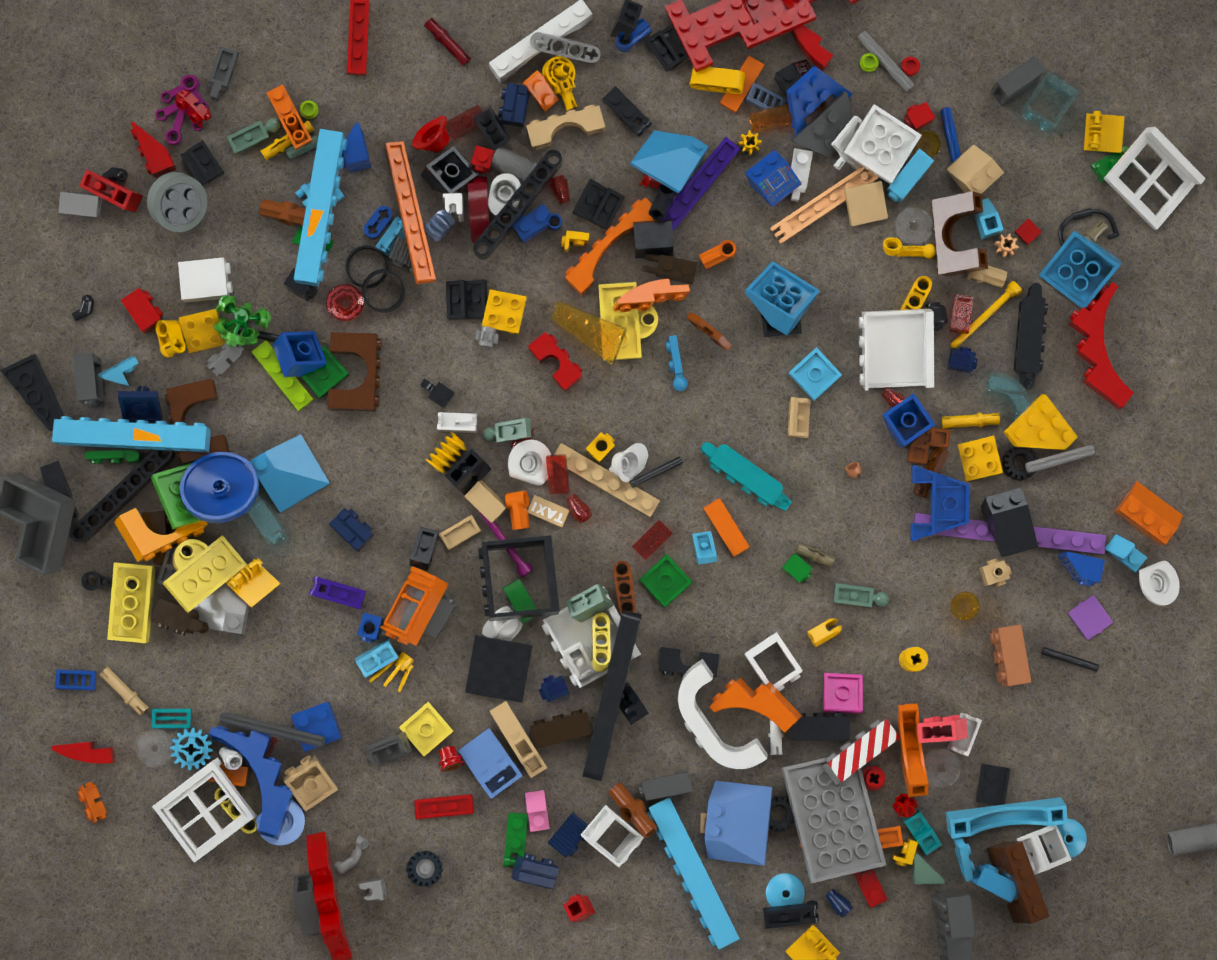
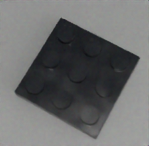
(498, 668)

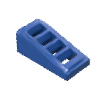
(58, 679)

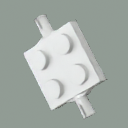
(843, 140)

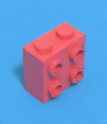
(937, 730)

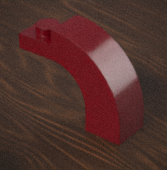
(478, 207)

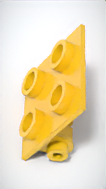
(1103, 132)
(504, 311)
(200, 331)
(980, 458)
(252, 583)
(812, 946)

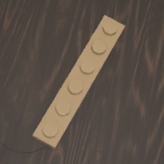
(608, 481)

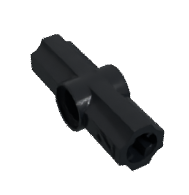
(662, 202)

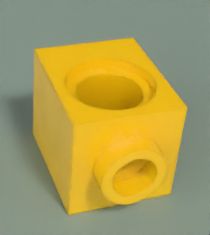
(600, 455)

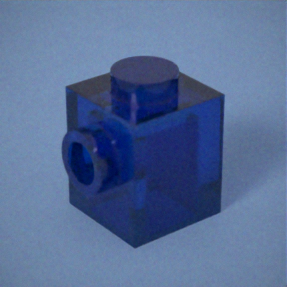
(962, 360)
(553, 688)

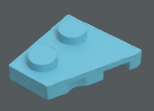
(962, 852)

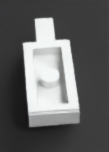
(801, 166)

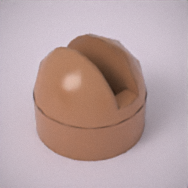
(852, 473)

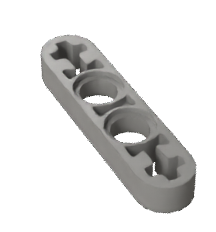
(565, 47)

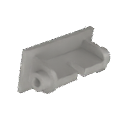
(219, 361)

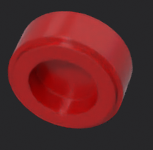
(910, 66)

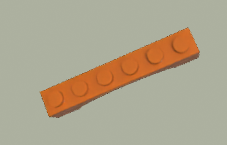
(581, 276)

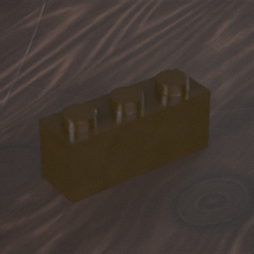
(560, 729)

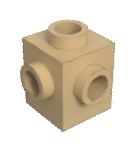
(989, 576)

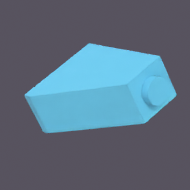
(909, 176)

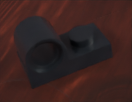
(423, 548)

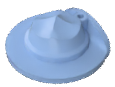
(291, 828)

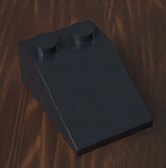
(1010, 522)

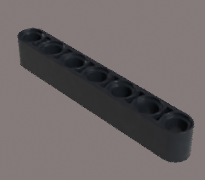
(519, 195)
(113, 495)

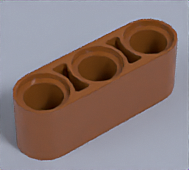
(627, 579)

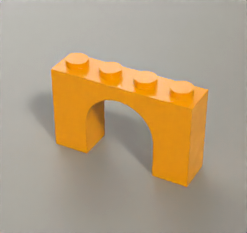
(146, 543)

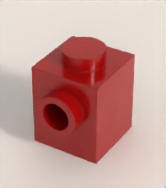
(919, 116)
(482, 159)
(579, 908)

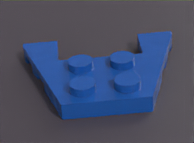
(809, 93)
(948, 503)

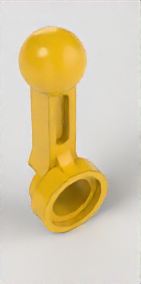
(927, 251)

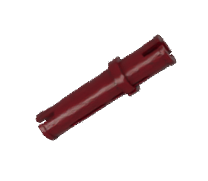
(441, 35)

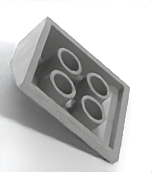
(224, 611)

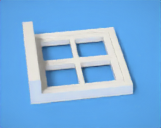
(1170, 157)
(187, 789)

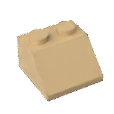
(974, 170)

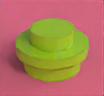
(869, 62)
(309, 110)

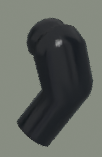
(116, 174)
(86, 308)

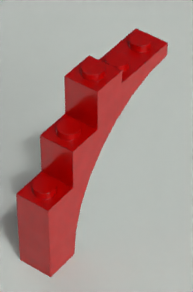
(1091, 325)
(326, 896)

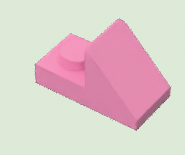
(537, 810)

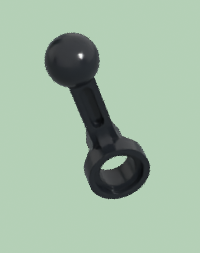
(101, 581)

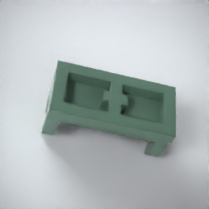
(588, 603)

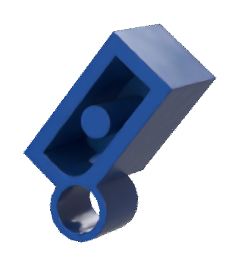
(535, 223)

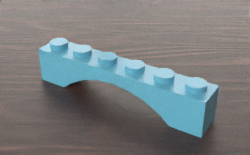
(1038, 812)

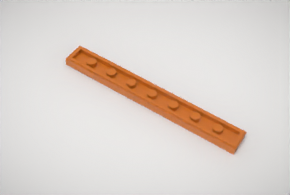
(410, 212)

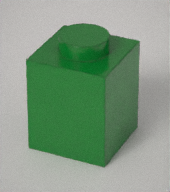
(797, 568)

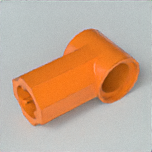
(716, 255)
(517, 504)

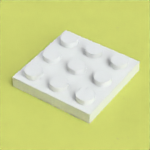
(882, 144)

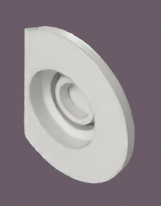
(528, 462)
(1159, 583)

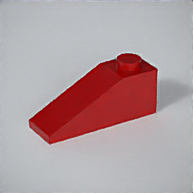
(111, 191)

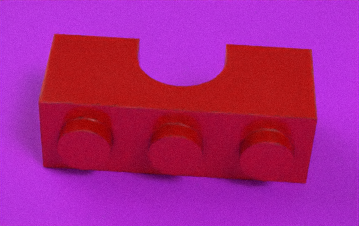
(546, 347)

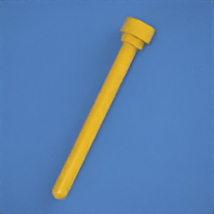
(1012, 290)

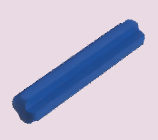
(950, 133)

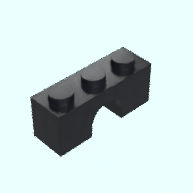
(671, 662)

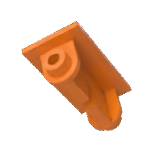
(92, 809)

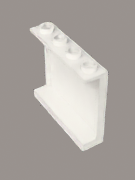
(897, 348)
(569, 632)

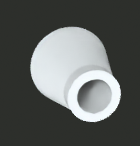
(231, 758)

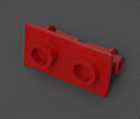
(186, 102)

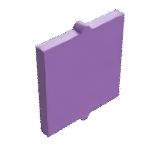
(1090, 617)

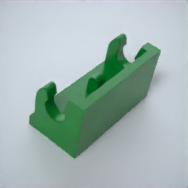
(1104, 165)

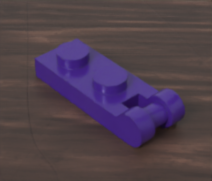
(338, 593)

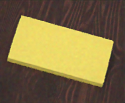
(129, 607)

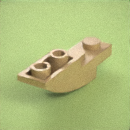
(518, 739)

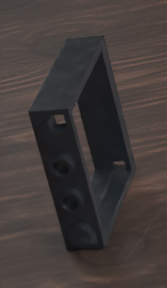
(546, 542)

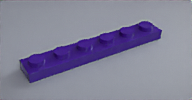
(701, 181)

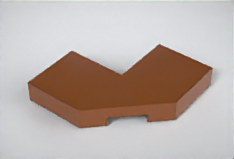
(705, 327)
(920, 446)

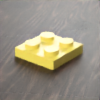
(426, 729)

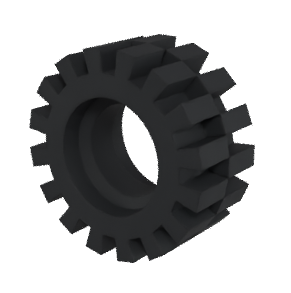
(1008, 462)
(788, 821)

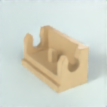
(798, 417)
(486, 501)

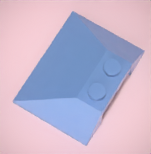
(738, 822)

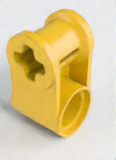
(170, 336)

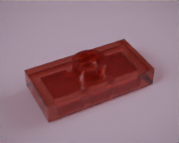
(463, 123)
(961, 314)
(557, 474)
(652, 540)

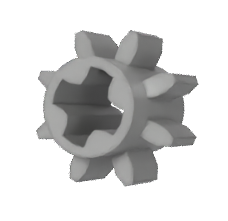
(487, 337)

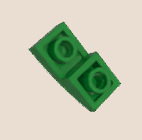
(519, 598)

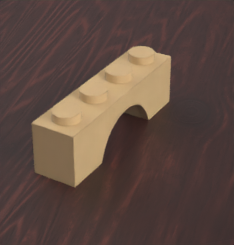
(588, 120)

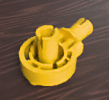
(565, 79)

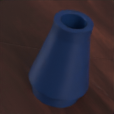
(839, 903)

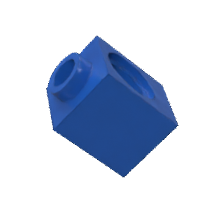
(366, 619)

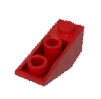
(157, 156)

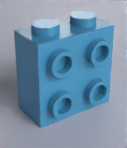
(989, 879)

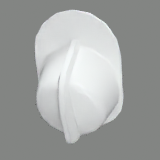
(501, 191)
(629, 462)
(502, 629)

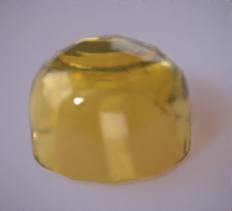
(932, 141)
(970, 604)

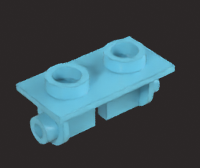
(389, 238)

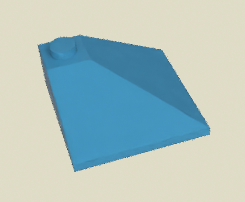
(670, 158)
(1080, 269)
(781, 297)
(289, 473)

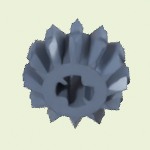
(439, 225)

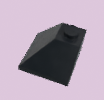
(448, 172)

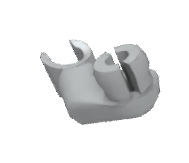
(352, 861)

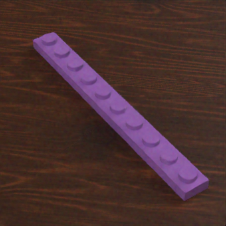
(1045, 537)

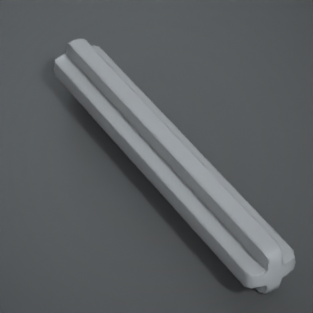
(885, 61)
(1059, 458)

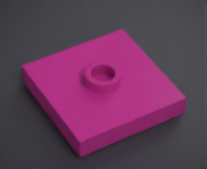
(843, 693)

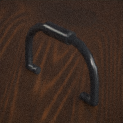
(1085, 213)

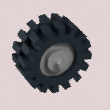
(424, 868)

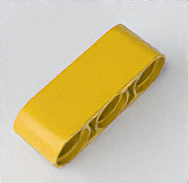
(718, 80)
(918, 294)

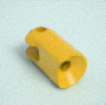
(820, 633)

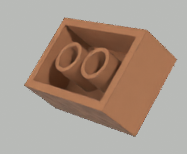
(1010, 655)

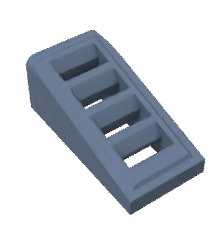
(756, 102)

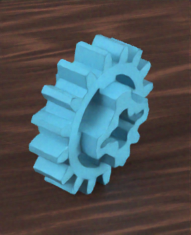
(191, 740)

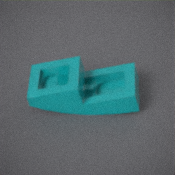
(922, 832)

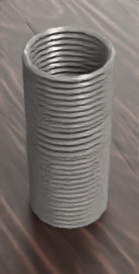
(512, 163)
(1192, 839)

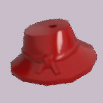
(432, 136)

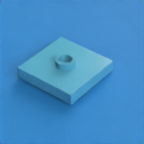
(815, 374)

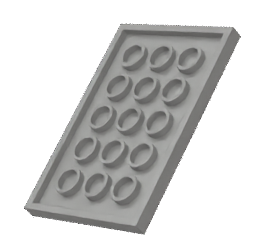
(832, 821)

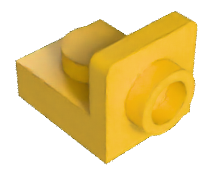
(577, 238)
(908, 850)

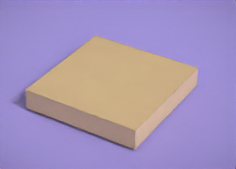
(865, 203)

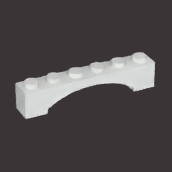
(519, 54)

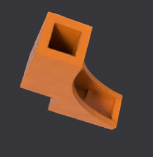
(764, 700)
(911, 751)

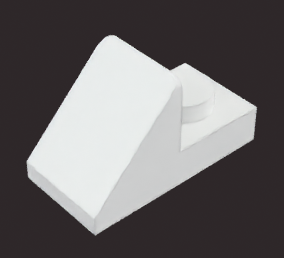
(579, 661)

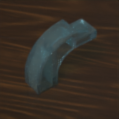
(1010, 389)

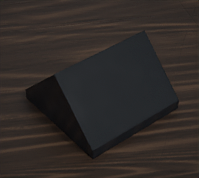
(653, 238)

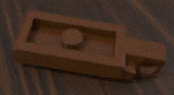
(936, 462)

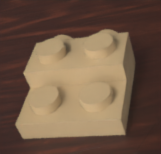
(309, 782)

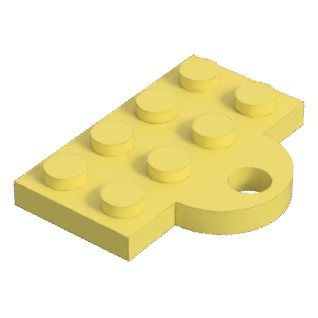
(630, 320)
(202, 571)

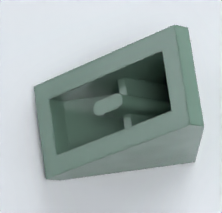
(923, 873)

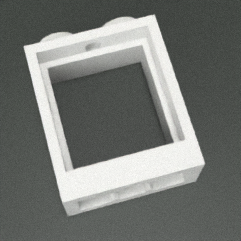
(794, 675)
(600, 825)
(1058, 852)

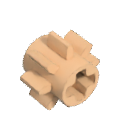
(1008, 239)

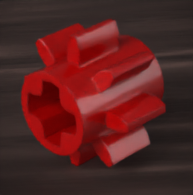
(905, 805)

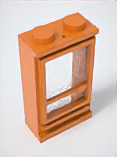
(414, 607)

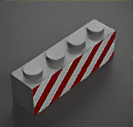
(861, 751)

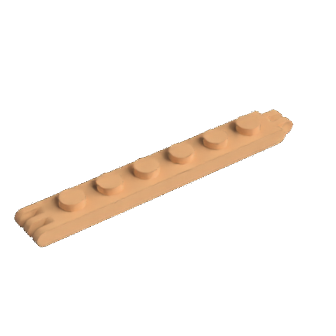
(821, 204)

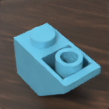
(988, 221)

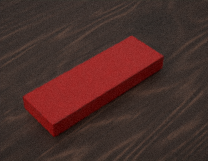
(444, 806)

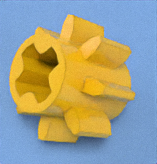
(750, 148)

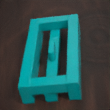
(188, 718)

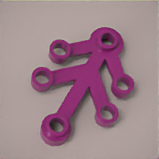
(173, 108)

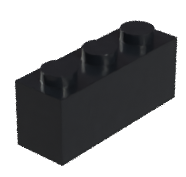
(821, 727)

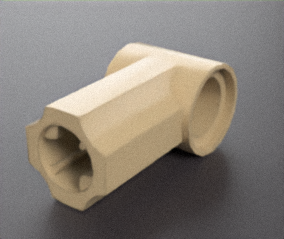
(990, 276)

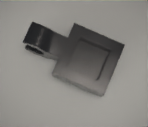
(439, 394)

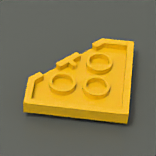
(1041, 427)

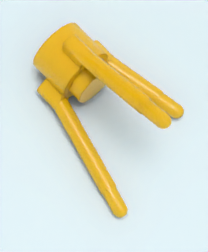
(402, 663)

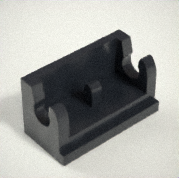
(626, 19)
(631, 705)

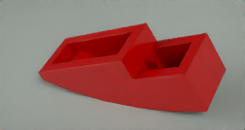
(810, 45)
(86, 752)

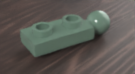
(253, 135)
(508, 431)
(859, 596)

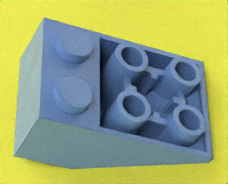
(490, 763)

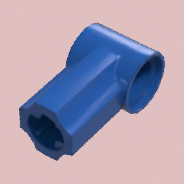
(641, 31)

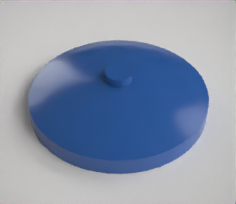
(219, 487)

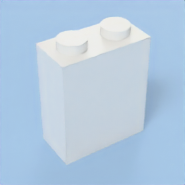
(204, 279)

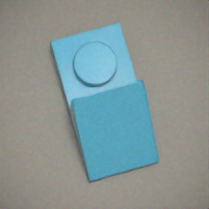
(115, 372)
(704, 547)
(1125, 552)

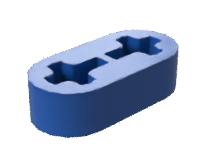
(381, 224)

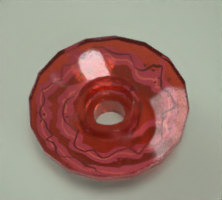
(338, 295)

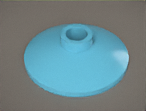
(1078, 836)
(785, 882)

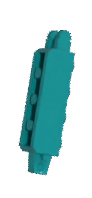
(747, 475)

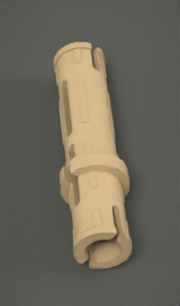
(124, 691)

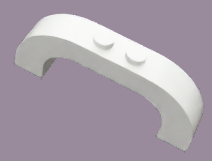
(726, 755)

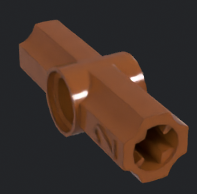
(285, 212)
(632, 810)

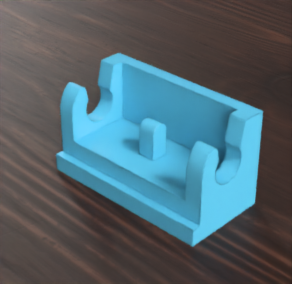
(376, 658)

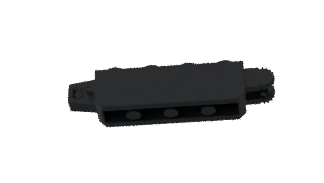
(1029, 336)

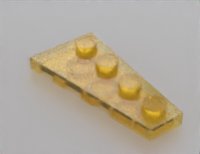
(597, 333)

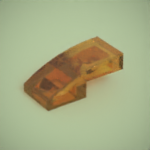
(771, 117)

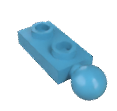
(679, 383)

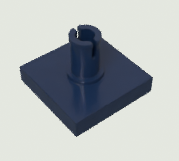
(140, 405)

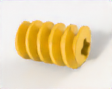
(446, 453)
(907, 663)

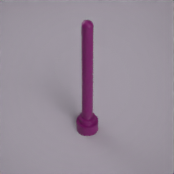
(523, 568)

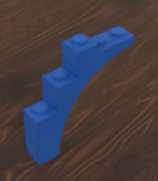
(267, 771)

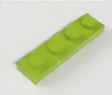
(289, 385)

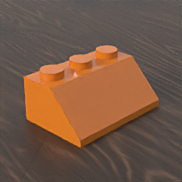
(1149, 514)

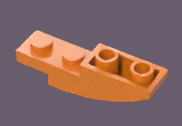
(289, 117)
(648, 293)

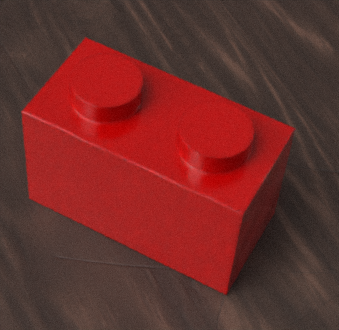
(142, 310)

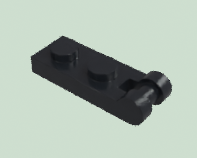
(626, 111)
(791, 915)

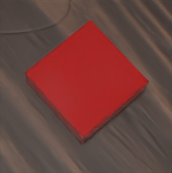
(1027, 231)

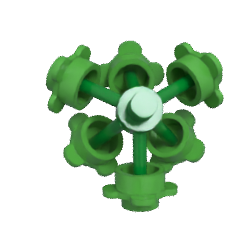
(242, 315)

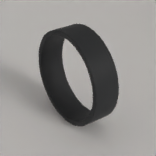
(359, 249)
(387, 309)

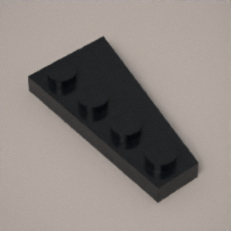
(32, 384)

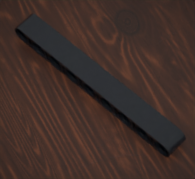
(612, 695)

